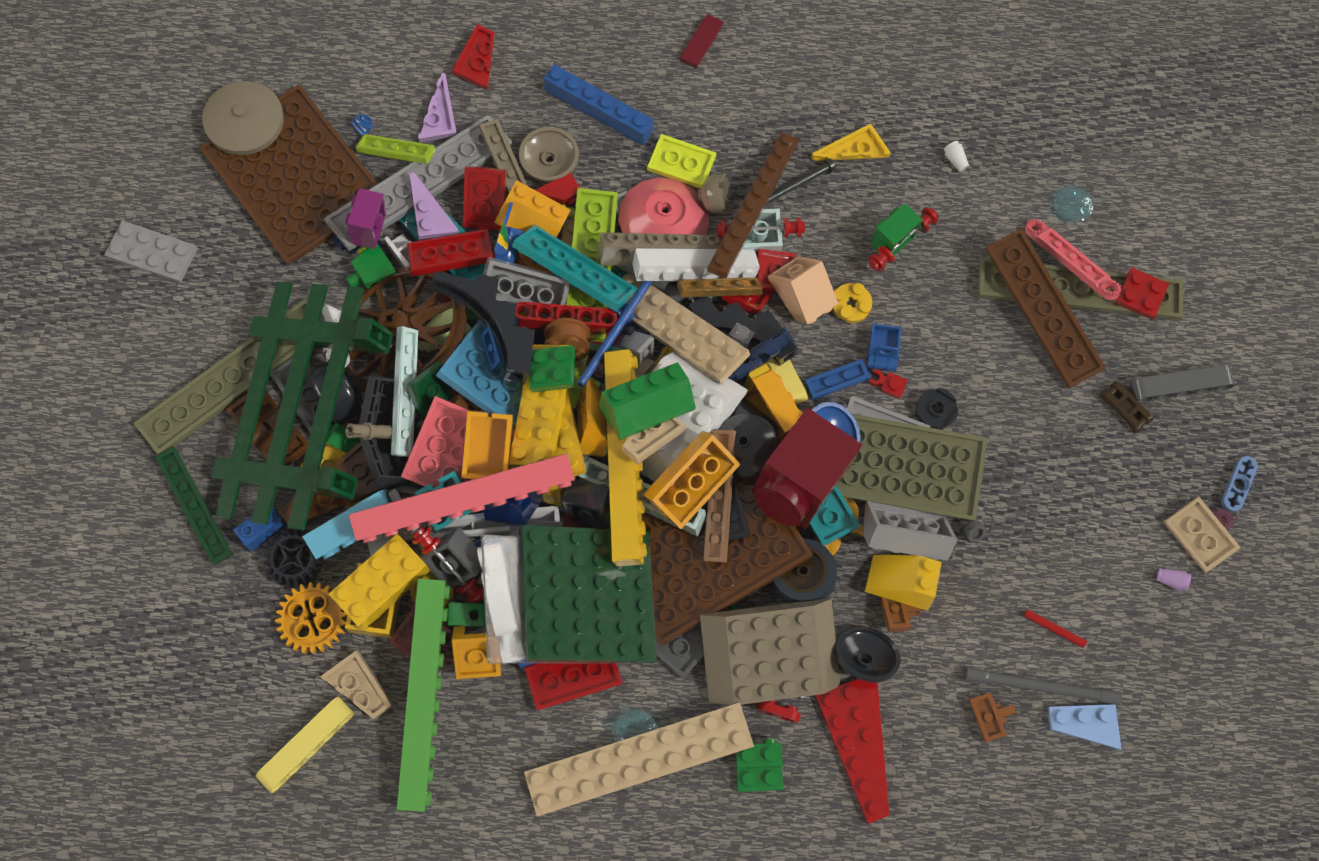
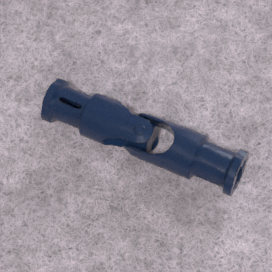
(768, 347)

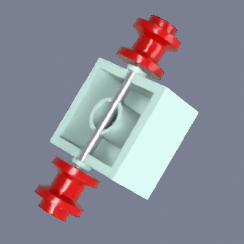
(768, 230)

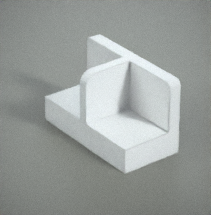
(399, 249)

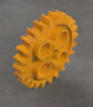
(293, 625)

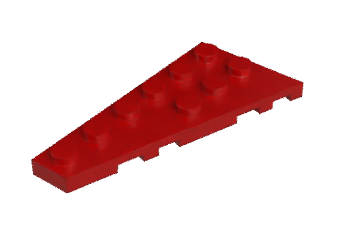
(856, 730)

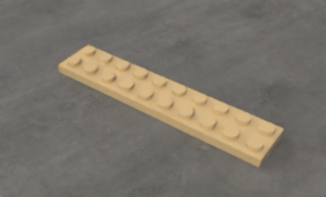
(638, 759)

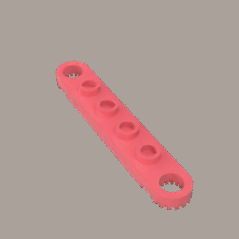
(1073, 259)

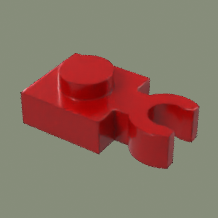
(891, 385)

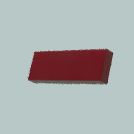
(701, 41)

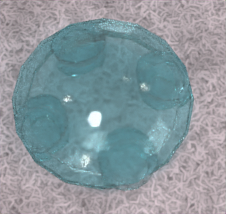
(1073, 204)
(633, 724)

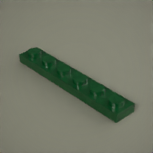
(194, 506)

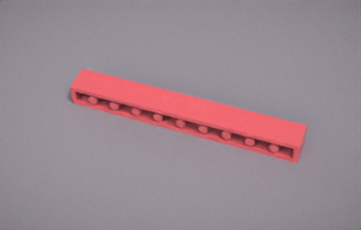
(461, 497)

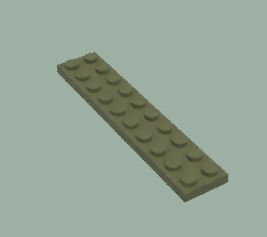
(1078, 293)
(209, 392)

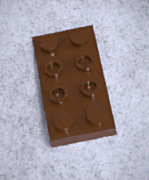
(265, 428)

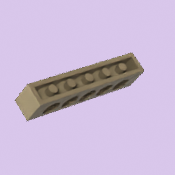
(620, 247)

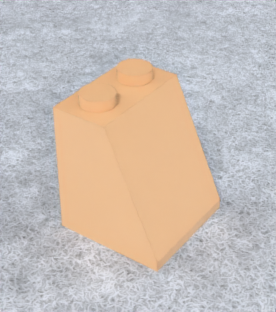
(804, 289)

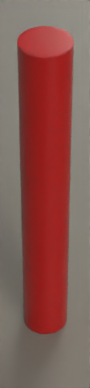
(1055, 628)

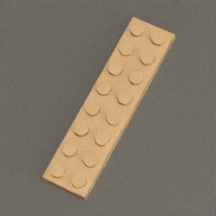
(687, 333)

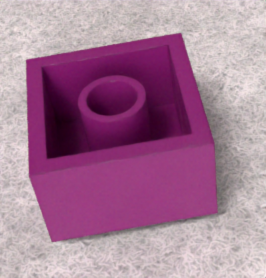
(366, 218)

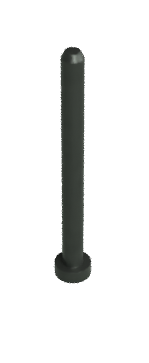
(828, 166)

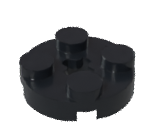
(945, 400)

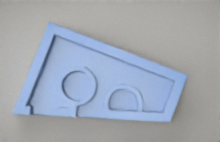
(1087, 722)

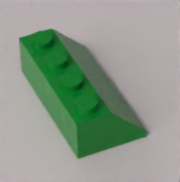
(647, 401)

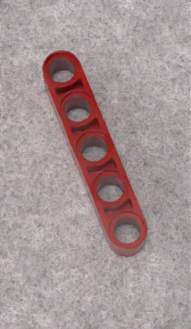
(555, 311)

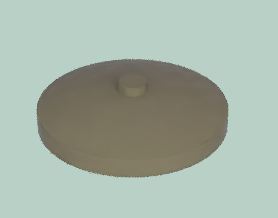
(243, 118)

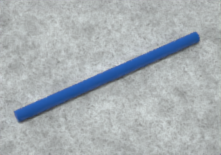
(613, 333)

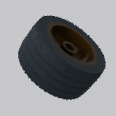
(815, 584)

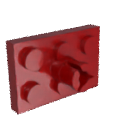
(483, 196)

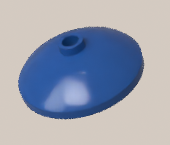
(839, 417)

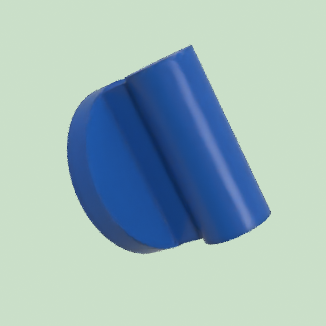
(362, 124)

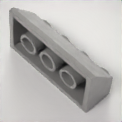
(526, 284)
(908, 531)

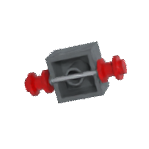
(452, 560)

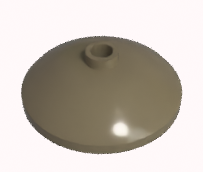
(548, 144)

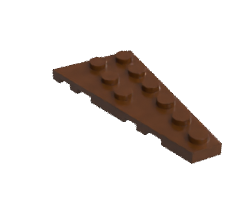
(353, 463)

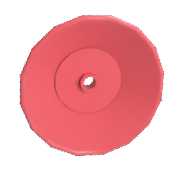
(644, 204)

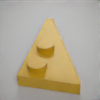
(858, 145)

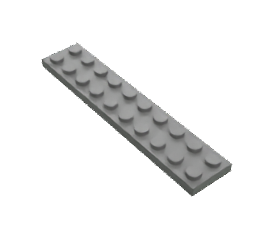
(441, 172)

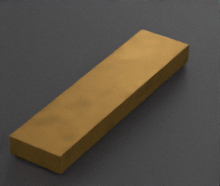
(719, 287)

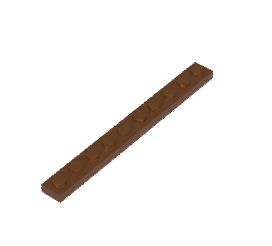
(752, 206)

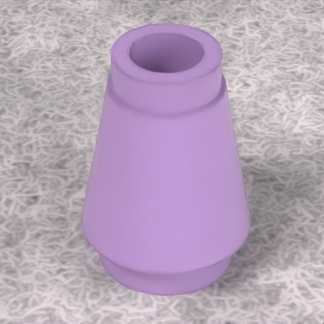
(1174, 578)

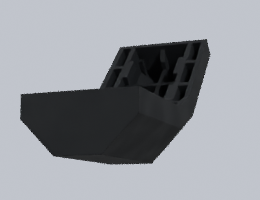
(378, 410)

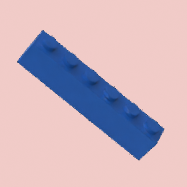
(598, 104)

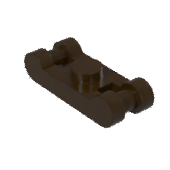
(1126, 406)

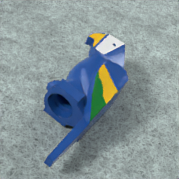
(503, 248)

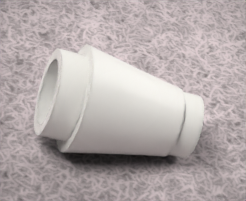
(956, 155)

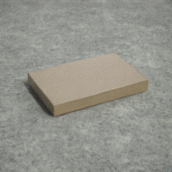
(1201, 534)

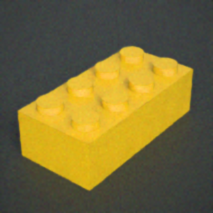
(379, 582)

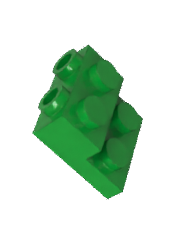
(760, 767)

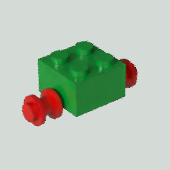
(897, 232)

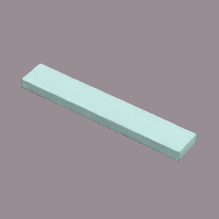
(402, 404)

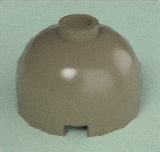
(715, 194)

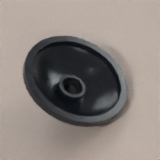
(760, 444)
(867, 654)

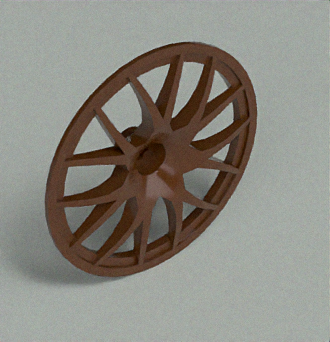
(407, 316)

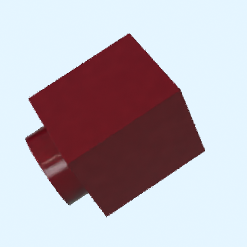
(804, 470)

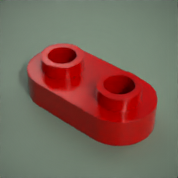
(786, 713)

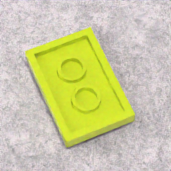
(681, 161)

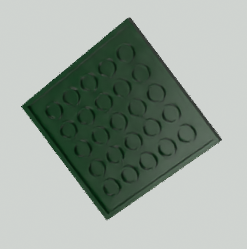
(583, 603)

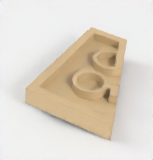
(649, 441)
(358, 683)

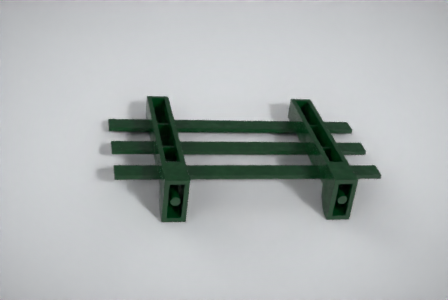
(304, 334)

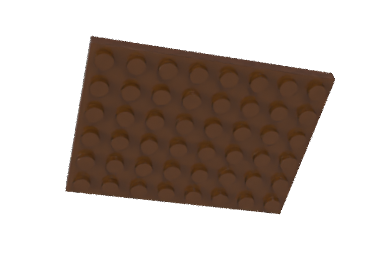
(295, 178)
(690, 587)

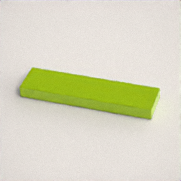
(395, 148)

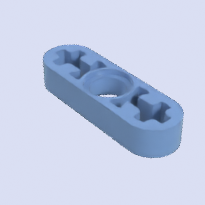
(1247, 480)

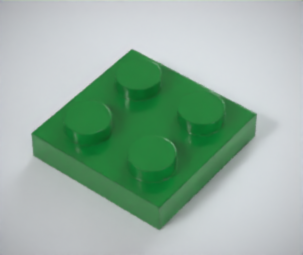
(552, 368)

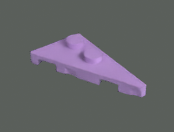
(440, 120)
(430, 217)

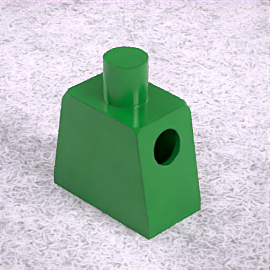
(370, 268)
(459, 615)

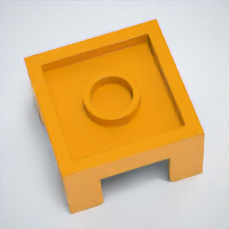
(471, 656)

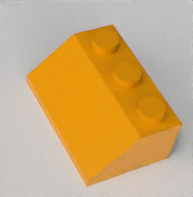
(532, 209)
(591, 421)

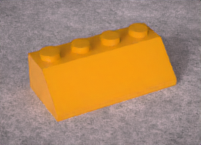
(691, 479)

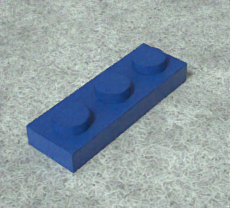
(837, 379)

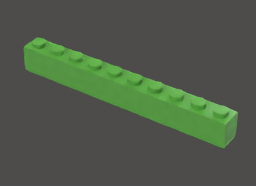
(421, 695)

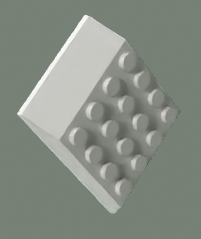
(713, 407)

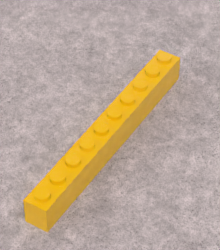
(624, 476)

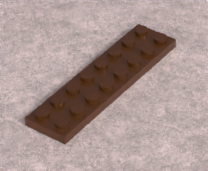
(1045, 308)

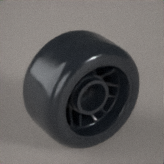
(348, 400)

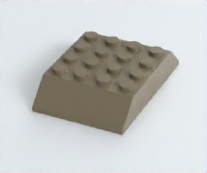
(770, 652)

